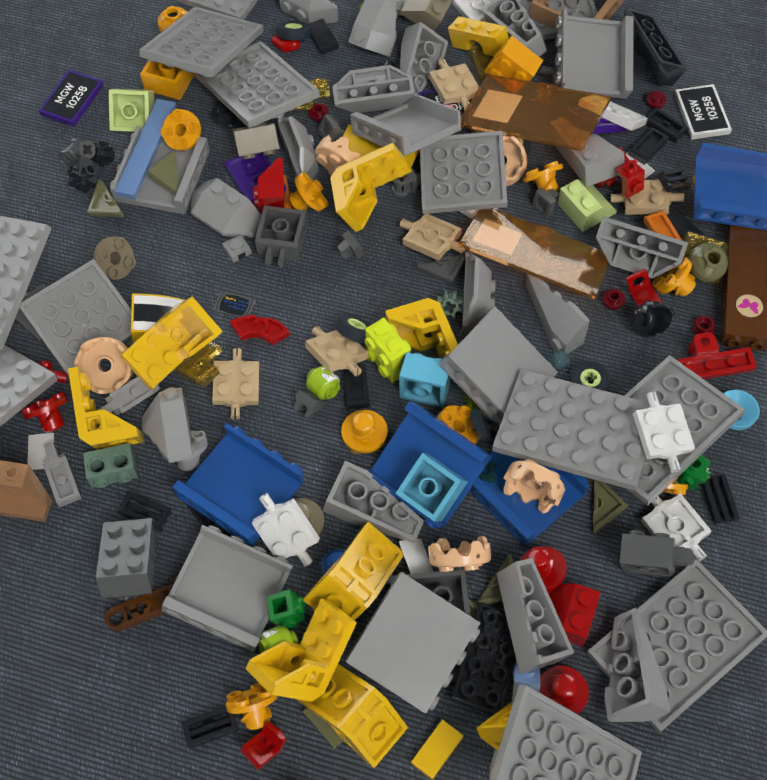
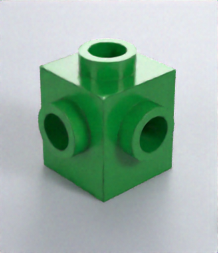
(695, 473)
(286, 608)

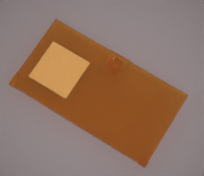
(535, 111)
(536, 251)

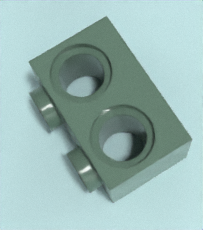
(109, 460)

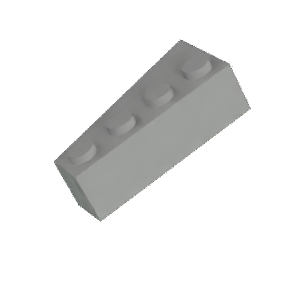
(517, 21)
(595, 162)
(531, 618)

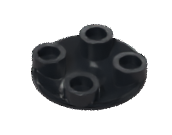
(226, 116)

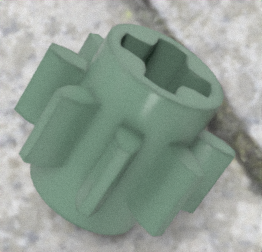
(453, 300)

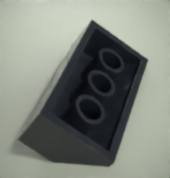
(655, 48)

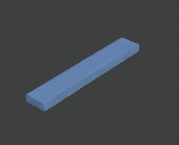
(144, 151)

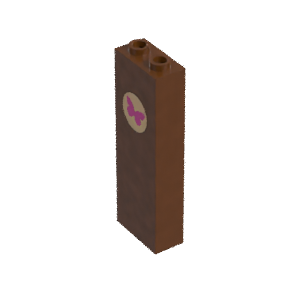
(745, 289)

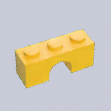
(466, 32)

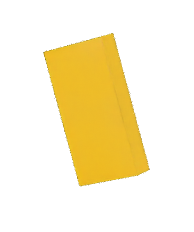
(437, 749)

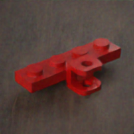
(710, 363)

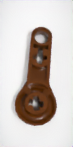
(152, 602)

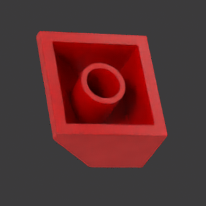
(270, 187)
(575, 609)

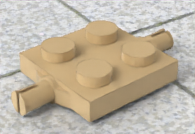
(454, 83)
(650, 200)
(431, 236)
(336, 351)
(236, 383)

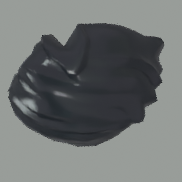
(651, 318)

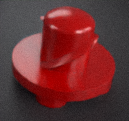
(47, 412)
(549, 564)
(565, 687)

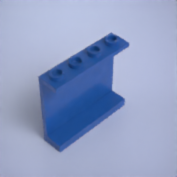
(731, 186)
(429, 435)
(233, 480)
(521, 518)

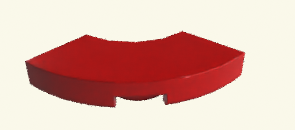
(259, 327)

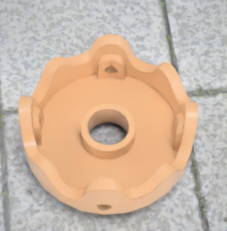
(332, 156)
(516, 159)
(89, 360)
(534, 483)
(466, 556)

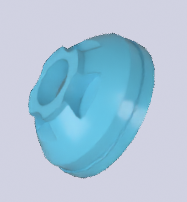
(749, 404)

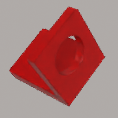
(642, 291)

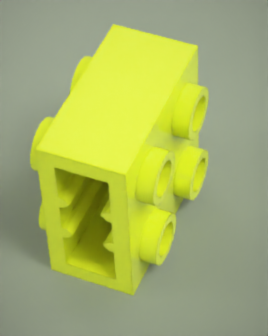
(386, 348)

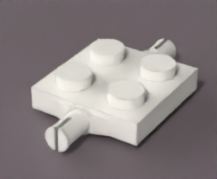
(663, 431)
(679, 521)
(285, 529)

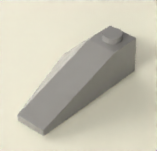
(376, 26)
(420, 53)
(561, 321)
(168, 425)
(362, 499)
(636, 682)

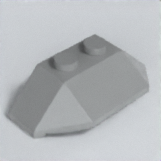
(311, 10)
(373, 89)
(298, 146)
(224, 209)
(639, 248)
(477, 292)

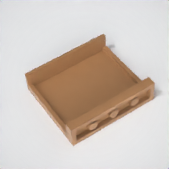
(22, 493)

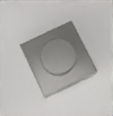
(236, 248)

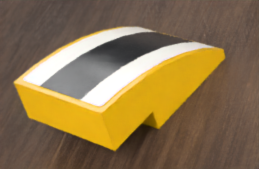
(148, 310)

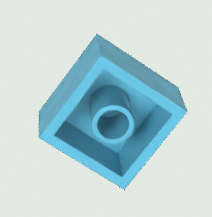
(423, 380)
(431, 487)

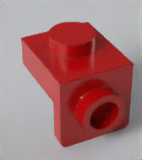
(632, 178)
(264, 745)

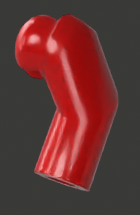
(285, 45)
(61, 376)

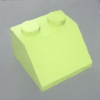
(129, 108)
(584, 204)

